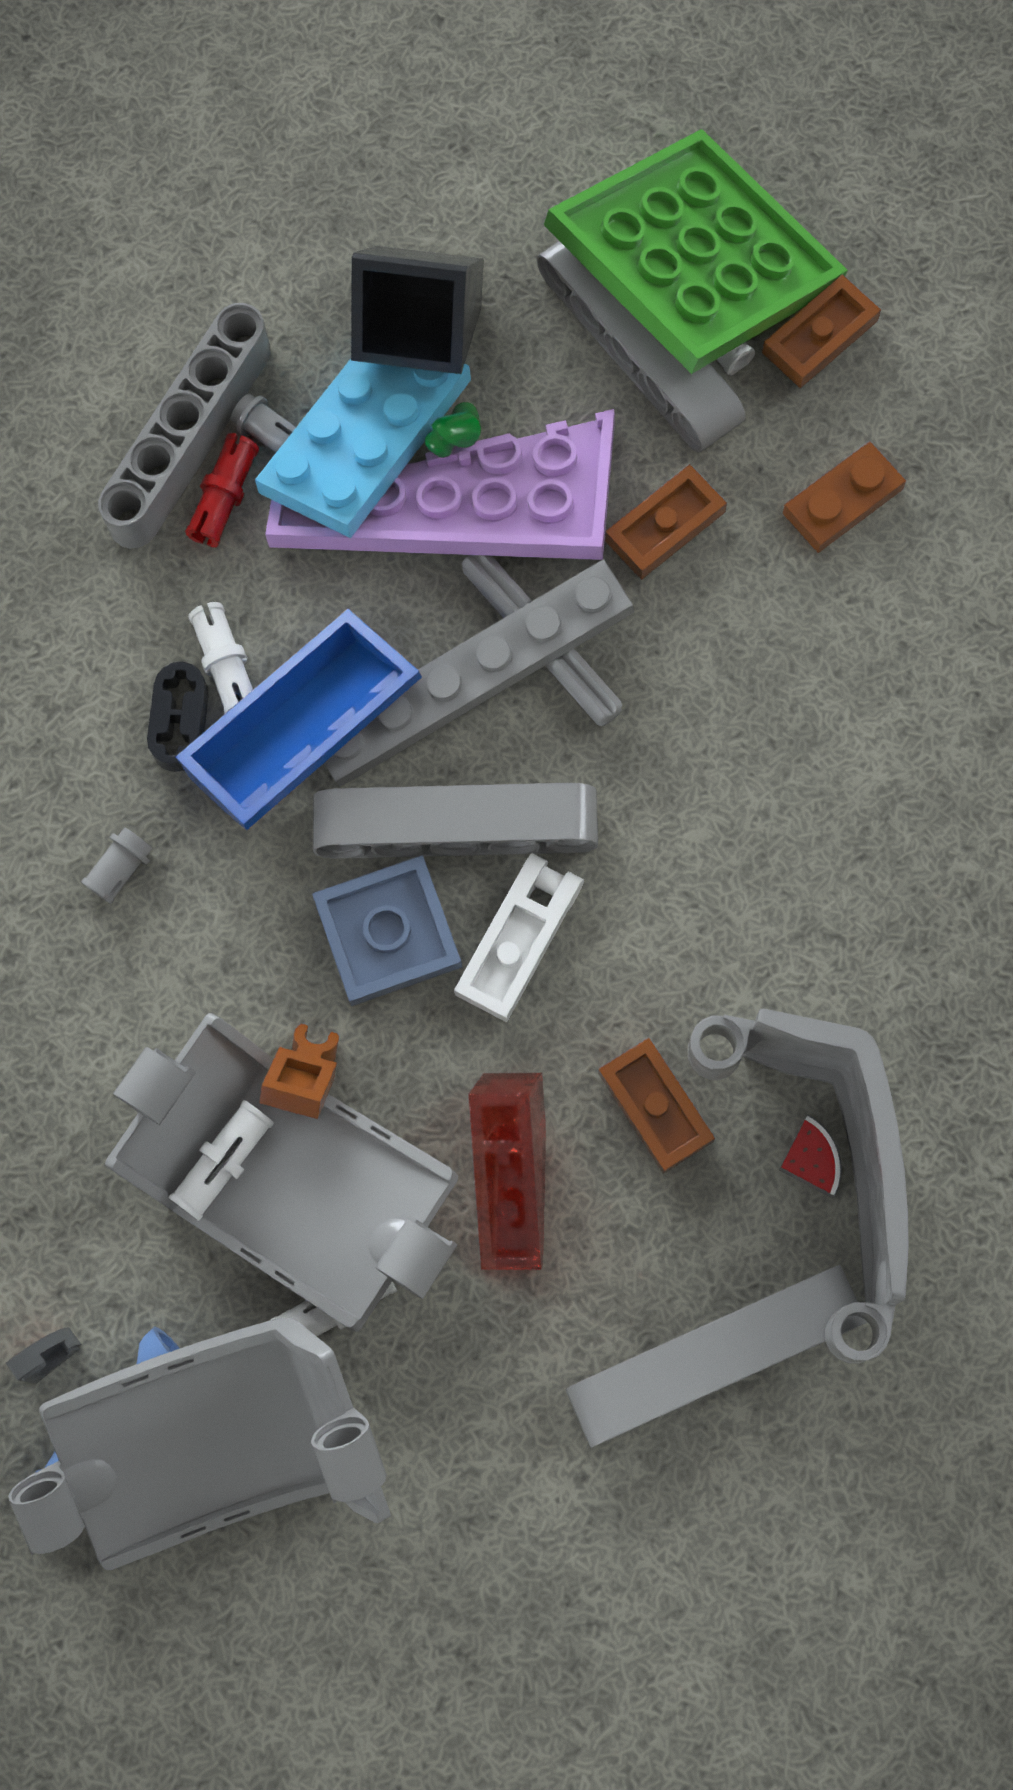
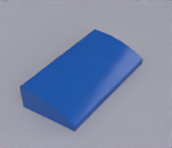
(297, 719)

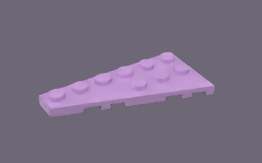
(488, 499)

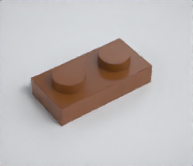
(821, 331)
(844, 497)
(665, 521)
(656, 1105)

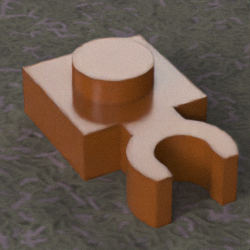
(301, 1076)

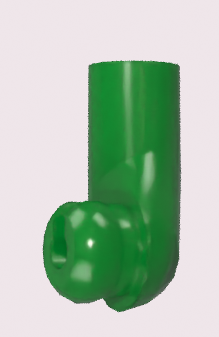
(458, 429)

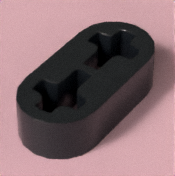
(164, 712)

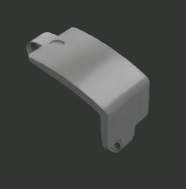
(855, 1068)
(320, 1201)
(200, 1445)

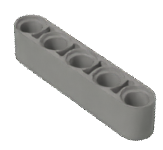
(184, 402)
(695, 404)
(455, 820)
(711, 1357)

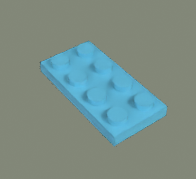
(357, 441)

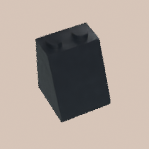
(414, 308)

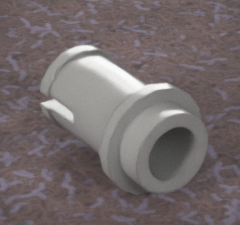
(261, 422)
(117, 865)

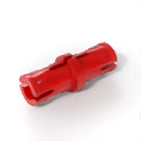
(222, 490)

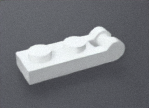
(517, 939)

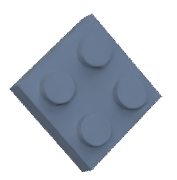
(387, 930)

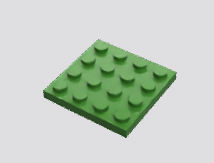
(694, 249)

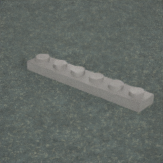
(488, 666)

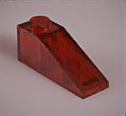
(509, 1169)

